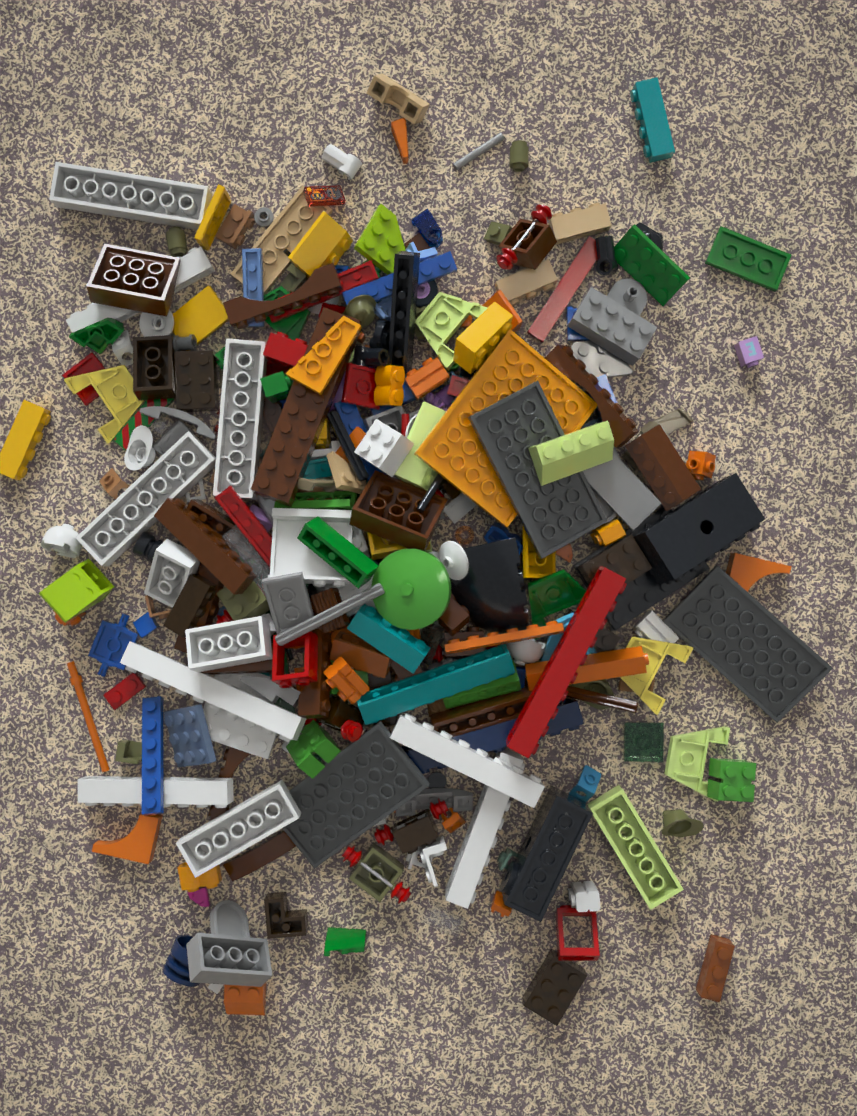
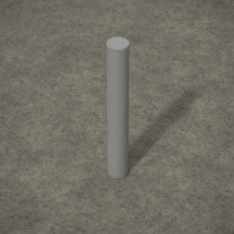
(478, 151)

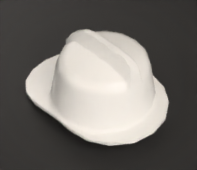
(140, 449)

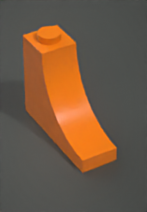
(748, 569)
(138, 844)

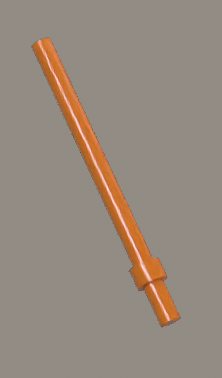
(76, 680)

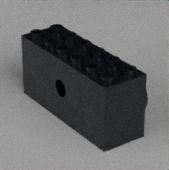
(699, 529)
(545, 853)

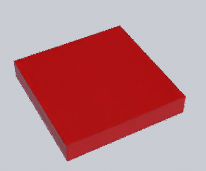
(86, 365)
(359, 386)

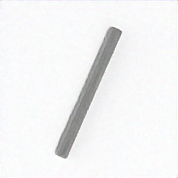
(329, 614)

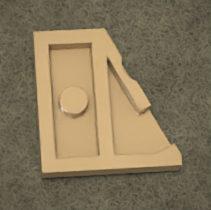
(344, 475)

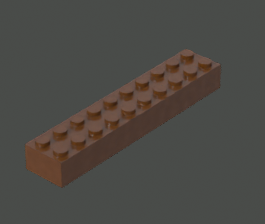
(299, 426)

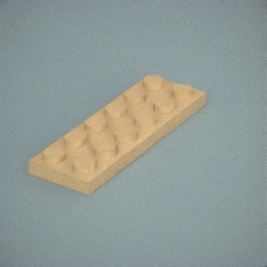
(283, 234)

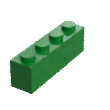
(337, 552)

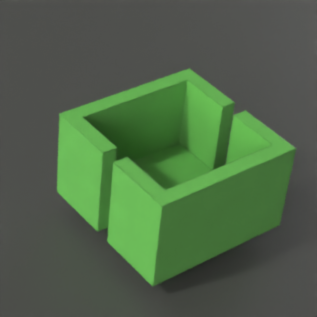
(313, 739)
(735, 780)

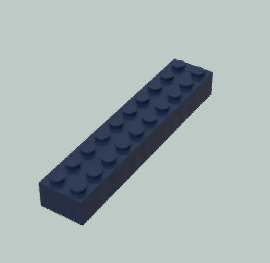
(494, 737)

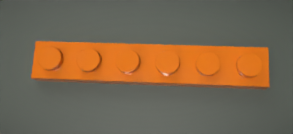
(511, 636)

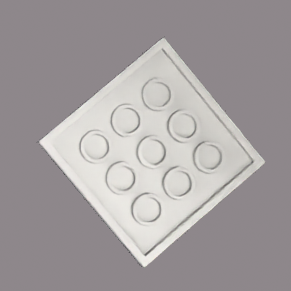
(234, 731)

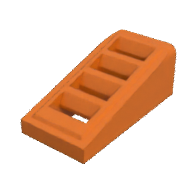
(399, 133)

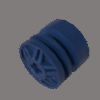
(176, 964)

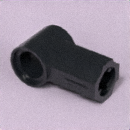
(606, 253)
(370, 356)

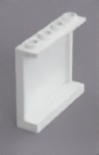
(293, 556)

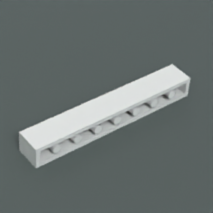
(192, 268)
(467, 760)
(177, 790)

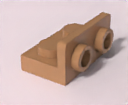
(235, 226)

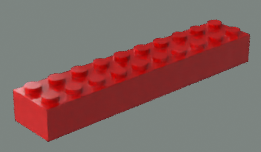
(564, 661)

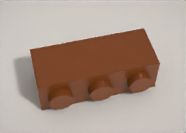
(360, 655)
(715, 968)

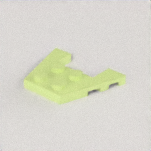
(442, 320)
(688, 756)

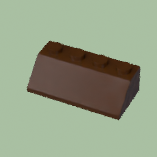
(663, 467)

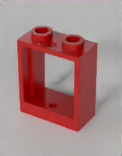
(304, 678)
(576, 954)

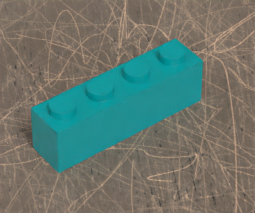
(653, 120)
(388, 639)

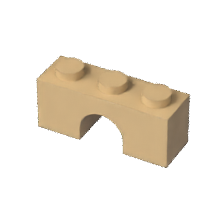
(388, 91)

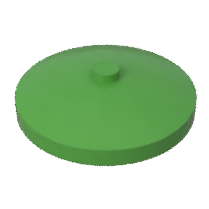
(414, 588)

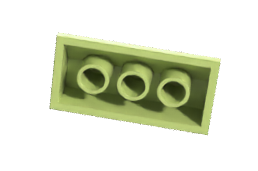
(573, 452)
(413, 469)

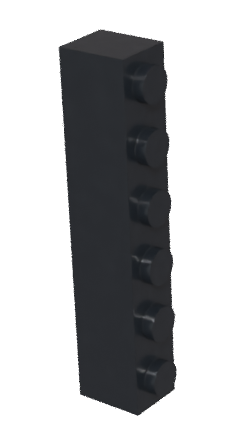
(403, 309)

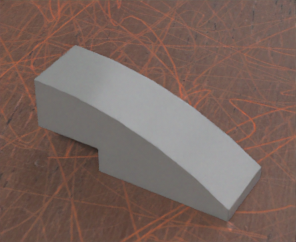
(272, 690)

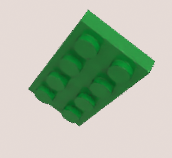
(748, 259)
(649, 265)

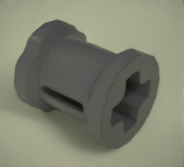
(185, 343)

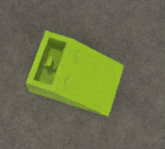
(77, 590)

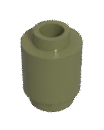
(519, 156)
(176, 241)

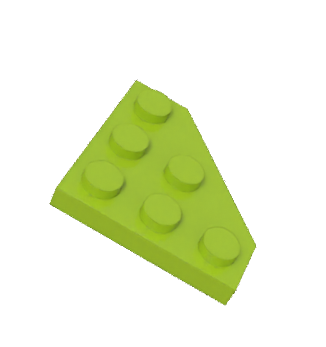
(381, 239)

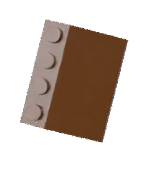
(134, 280)
(390, 512)

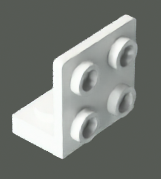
(435, 849)

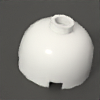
(62, 540)
(526, 651)

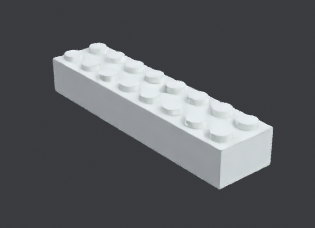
(129, 196)
(240, 417)
(135, 508)
(479, 839)

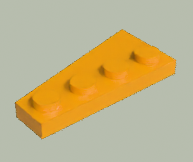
(323, 359)

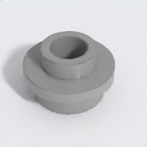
(264, 222)

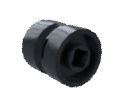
(146, 546)

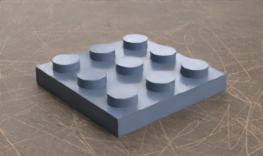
(189, 736)

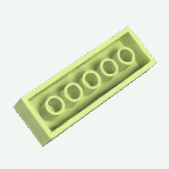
(635, 847)

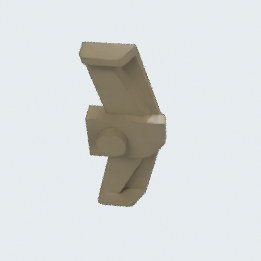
(669, 423)
(309, 484)

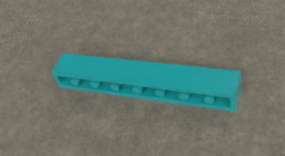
(436, 684)

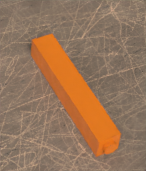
(599, 666)

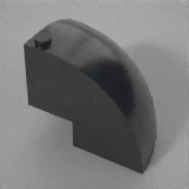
(493, 587)

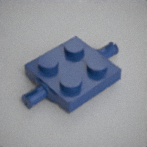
(111, 644)

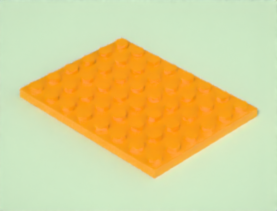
(453, 445)

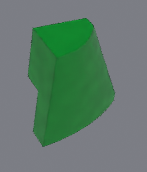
(98, 335)
(344, 940)

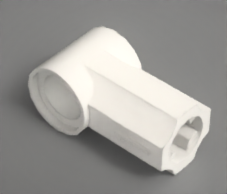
(341, 161)

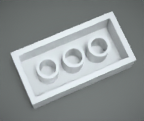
(228, 644)

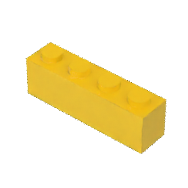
(22, 440)

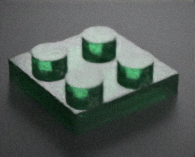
(643, 741)

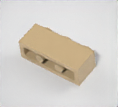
(580, 223)
(527, 282)

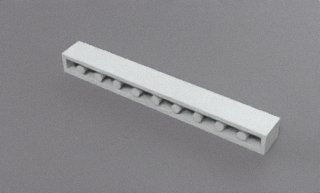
(213, 691)

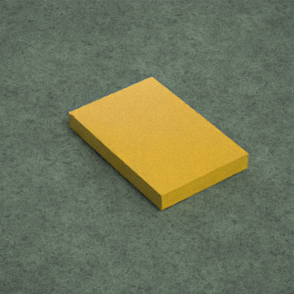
(213, 218)
(200, 315)

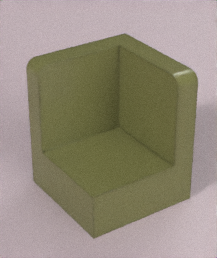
(294, 279)
(129, 752)

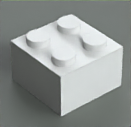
(384, 447)

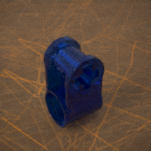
(426, 227)

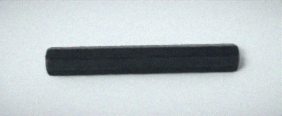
(347, 445)

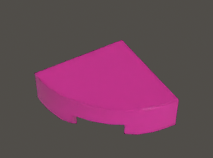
(200, 897)

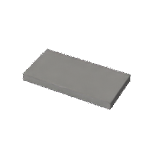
(622, 491)

